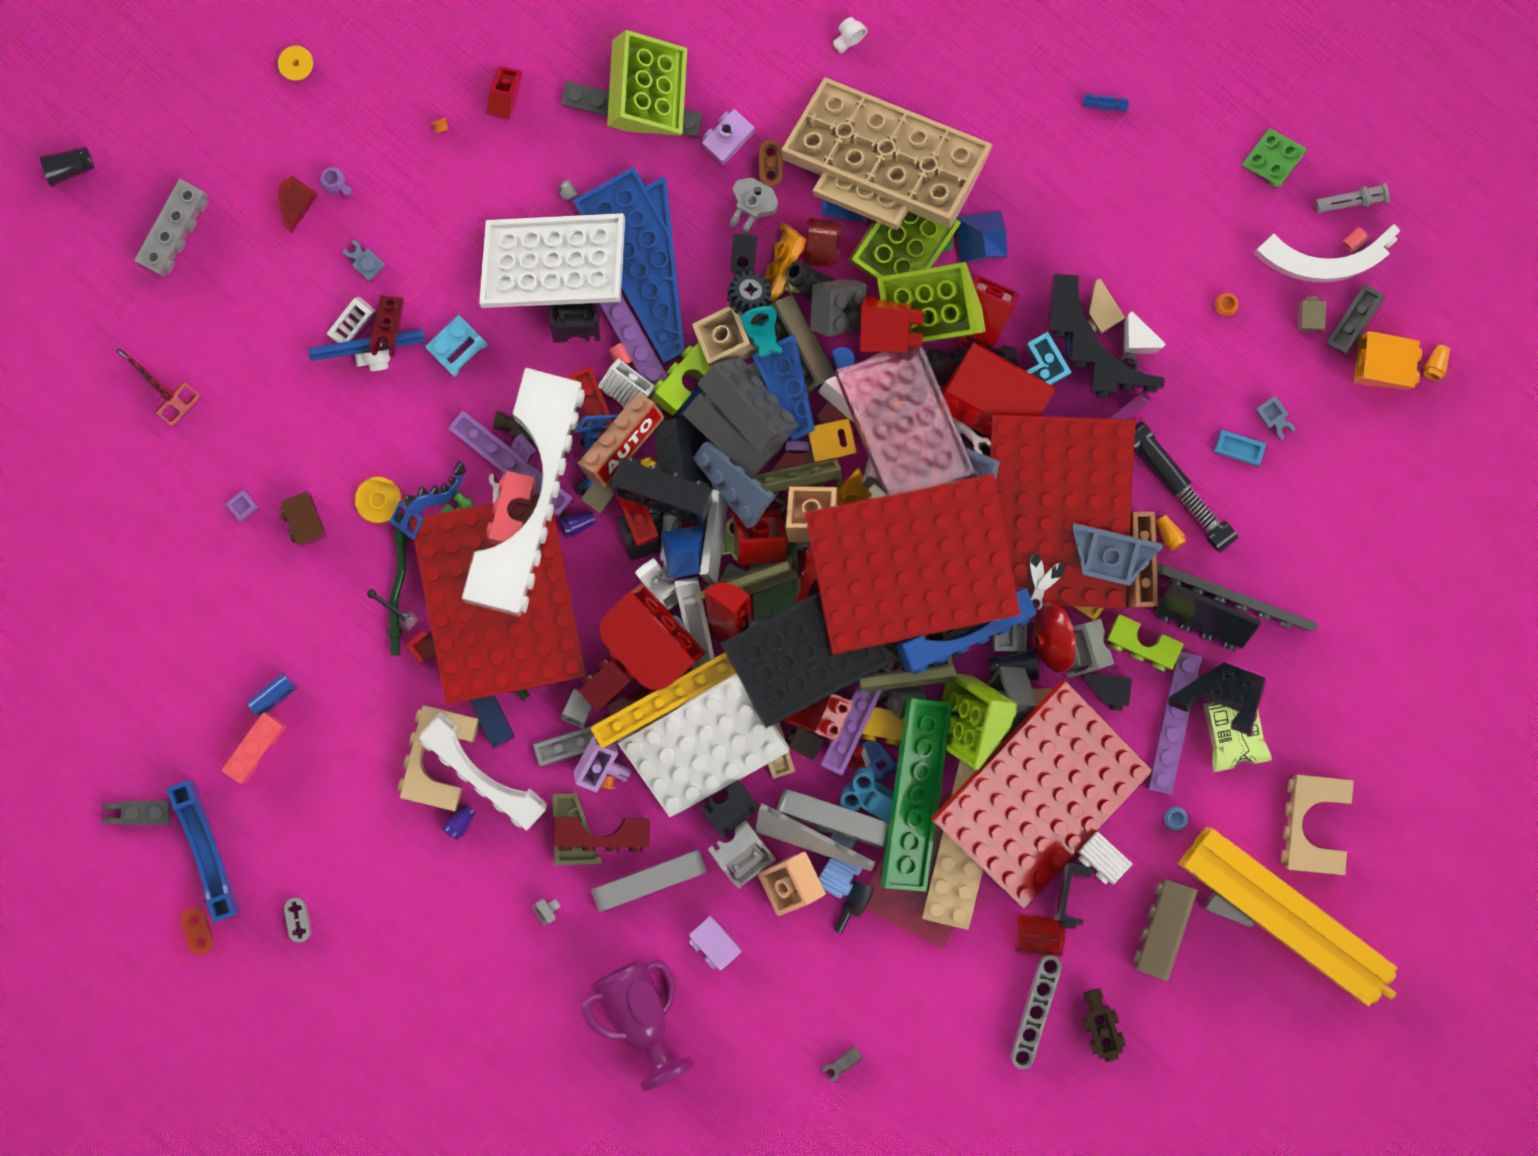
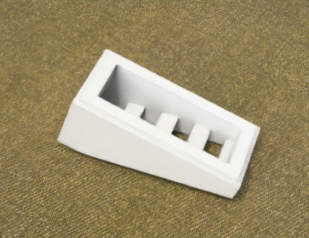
(356, 302)

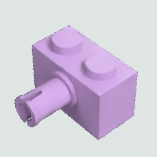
(727, 136)
(596, 764)

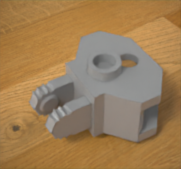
(751, 204)

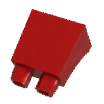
(996, 305)
(888, 326)
(823, 716)

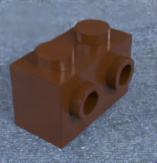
(303, 519)

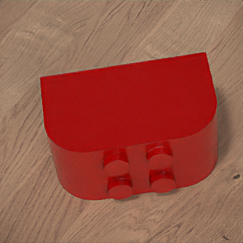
(648, 640)

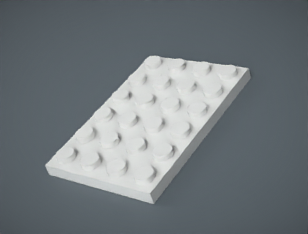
(552, 260)
(702, 746)

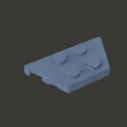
(1112, 554)

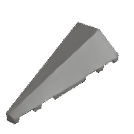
(790, 831)

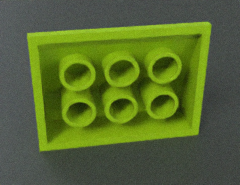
(646, 85)
(908, 249)
(944, 296)
(977, 718)

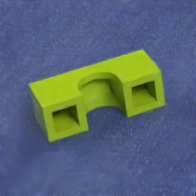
(671, 392)
(1124, 636)

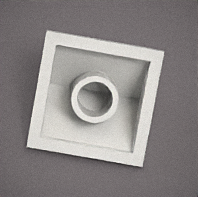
(1139, 337)

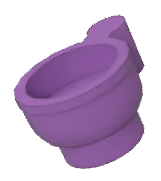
(334, 182)

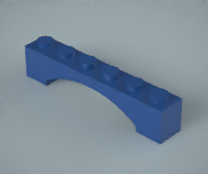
(918, 652)
(214, 877)

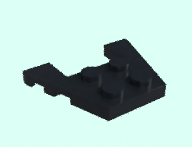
(1227, 687)

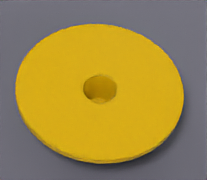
(295, 63)

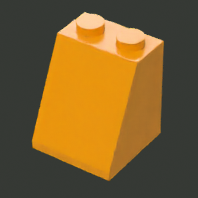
(1387, 361)

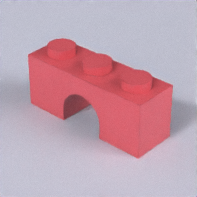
(514, 490)
(252, 748)

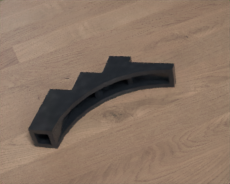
(1085, 350)

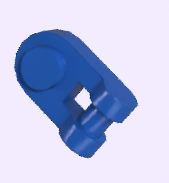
(875, 754)

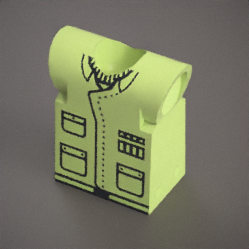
(1230, 745)

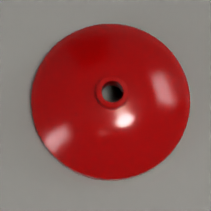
(1054, 637)

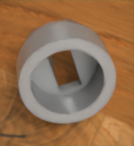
(567, 190)

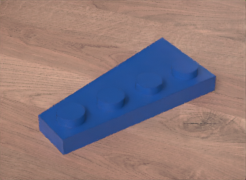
(786, 380)

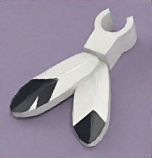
(1041, 581)

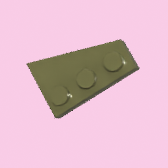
(569, 806)

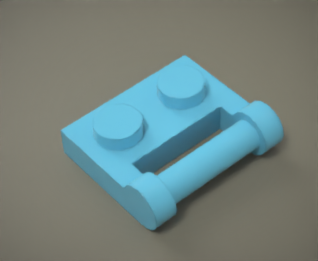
(450, 340)

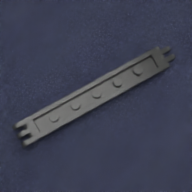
(1241, 601)

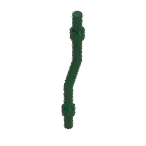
(394, 630)

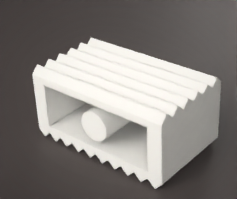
(624, 383)
(1104, 858)

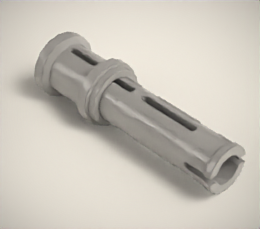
(1365, 200)

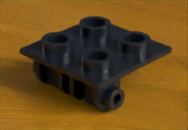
(649, 548)

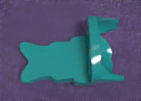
(762, 332)

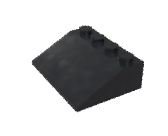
(1205, 616)

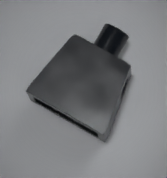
(743, 247)

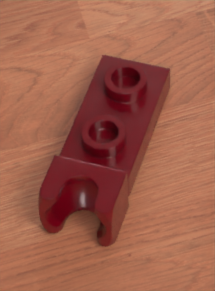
(387, 324)

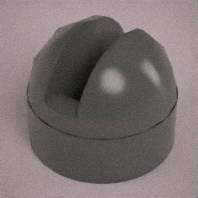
(1129, 356)

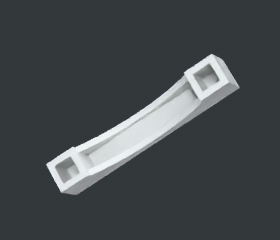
(521, 806)

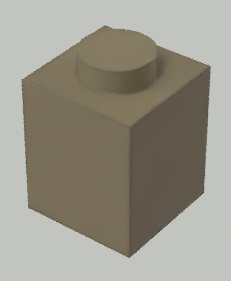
(1311, 315)
(598, 497)

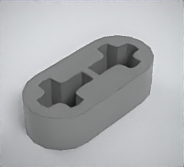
(292, 921)

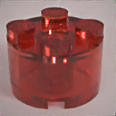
(821, 242)

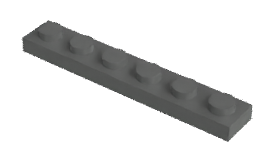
(597, 100)

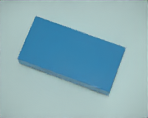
(1240, 448)

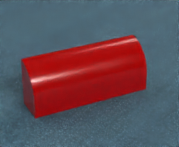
(727, 610)

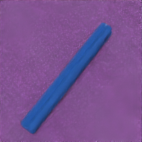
(361, 346)

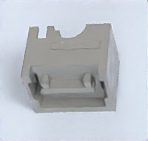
(1090, 649)
(743, 855)

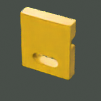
(826, 443)

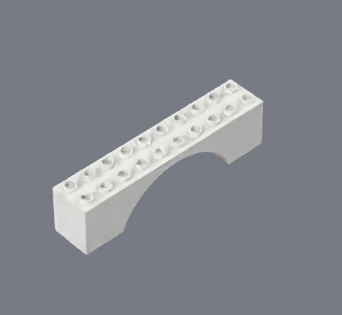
(504, 573)

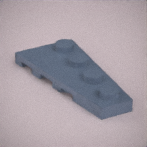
(738, 490)

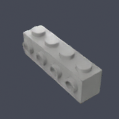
(172, 228)

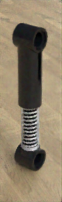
(1219, 533)

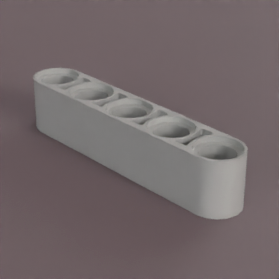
(833, 818)
(648, 880)
(1037, 1023)

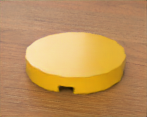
(377, 499)

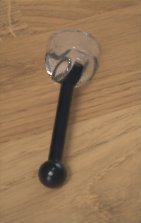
(406, 619)

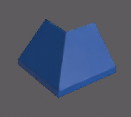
(981, 237)
(684, 551)

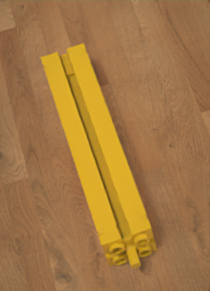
(1289, 917)

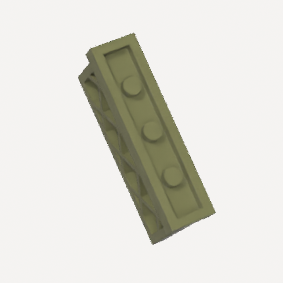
(799, 476)
(761, 577)
(903, 678)

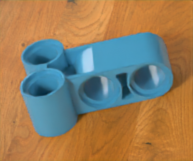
(870, 794)

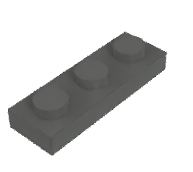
(1356, 320)

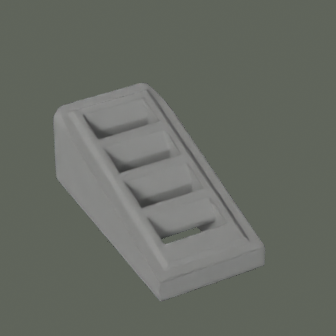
(1220, 906)

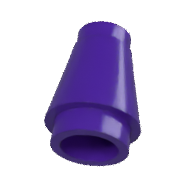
(577, 523)
(459, 822)

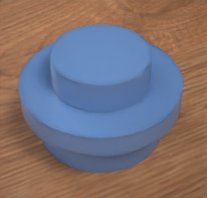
(1176, 818)

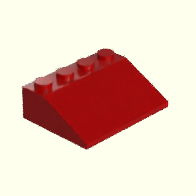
(991, 385)

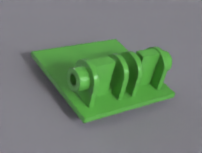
(1274, 157)

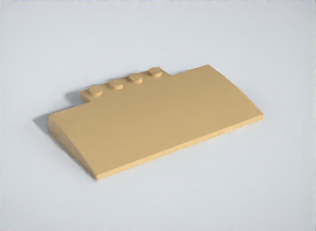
(884, 157)

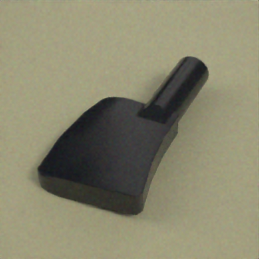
(855, 904)

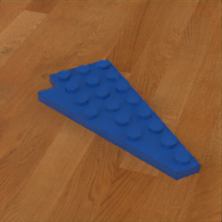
(648, 254)

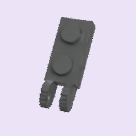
(139, 813)

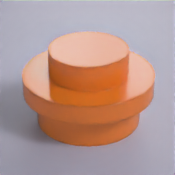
(1226, 304)

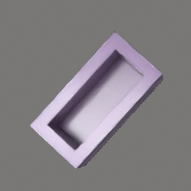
(714, 943)

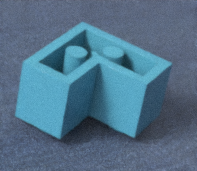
(1047, 360)

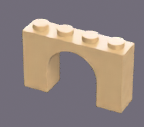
(417, 783)
(1305, 793)

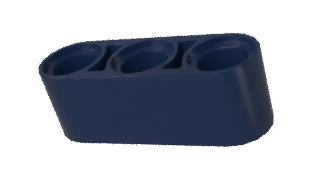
(493, 720)

